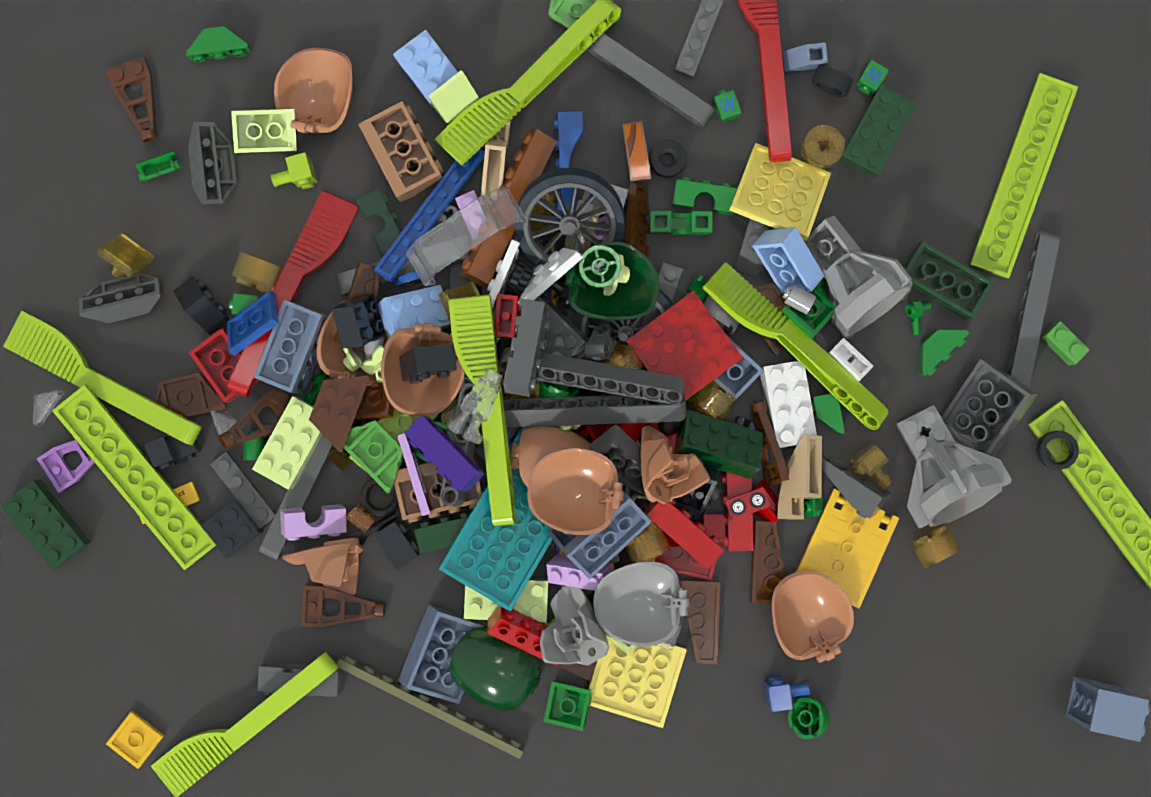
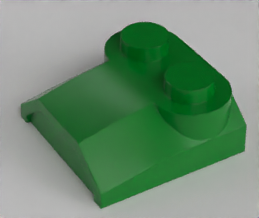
(815, 319)
(568, 705)

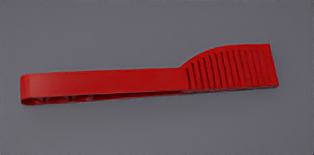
(763, 19)
(314, 248)

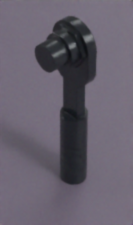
(376, 527)

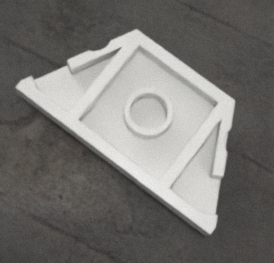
(504, 269)
(547, 274)

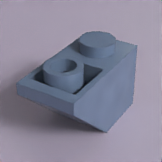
(805, 57)

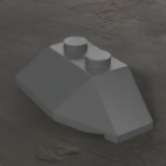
(211, 163)
(748, 260)
(120, 298)

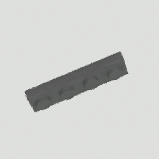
(698, 37)
(243, 489)

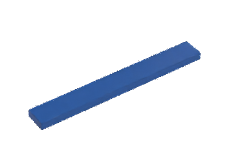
(427, 215)

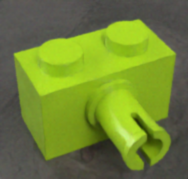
(299, 172)

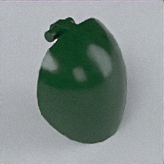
(629, 300)
(493, 670)

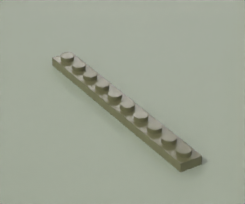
(438, 710)

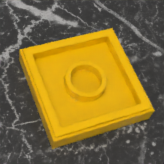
(135, 739)

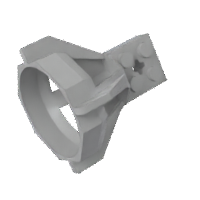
(859, 282)
(948, 465)

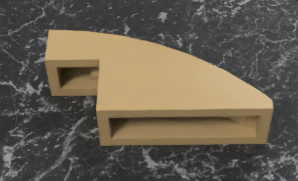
(495, 160)
(804, 478)

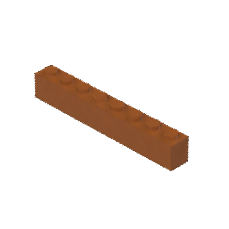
(528, 165)

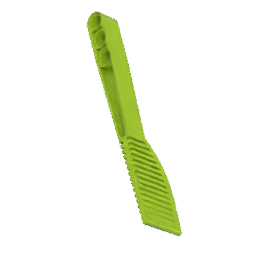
(490, 113)
(757, 314)
(477, 351)
(59, 354)
(205, 750)

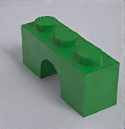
(687, 191)
(680, 223)

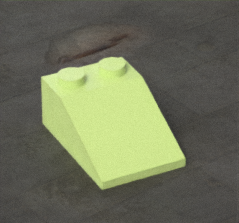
(453, 97)
(263, 130)

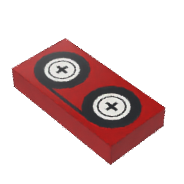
(747, 503)

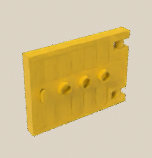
(847, 546)

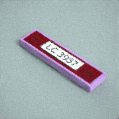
(415, 475)

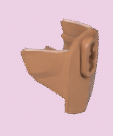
(668, 474)
(331, 564)

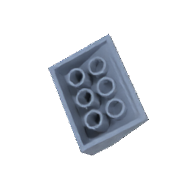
(431, 652)

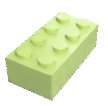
(289, 445)
(531, 602)

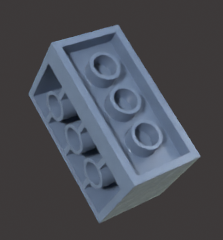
(292, 348)
(594, 551)
(1107, 709)

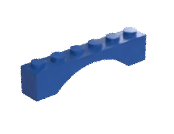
(570, 132)

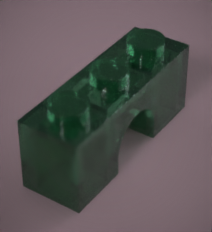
(375, 205)

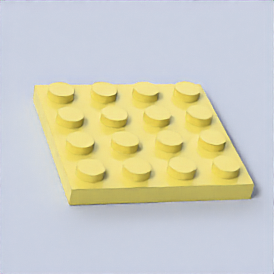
(780, 192)
(637, 682)

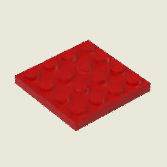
(686, 345)

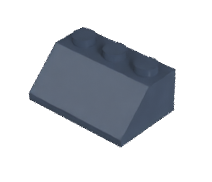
(740, 375)

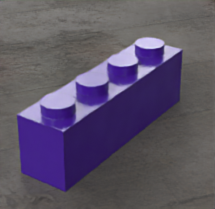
(444, 454)

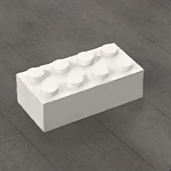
(788, 402)

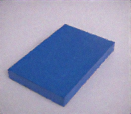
(252, 322)

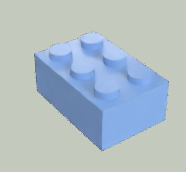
(425, 64)
(788, 259)
(413, 307)

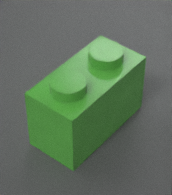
(1064, 343)

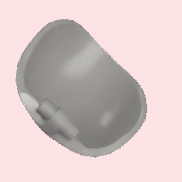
(640, 603)

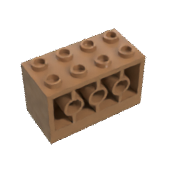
(388, 148)
(407, 498)

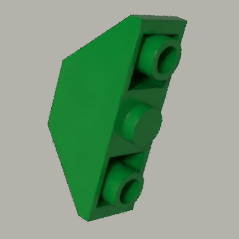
(217, 43)
(939, 347)

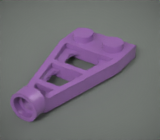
(57, 468)

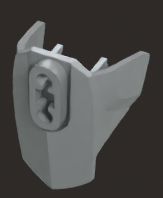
(574, 631)

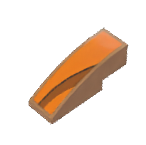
(636, 152)

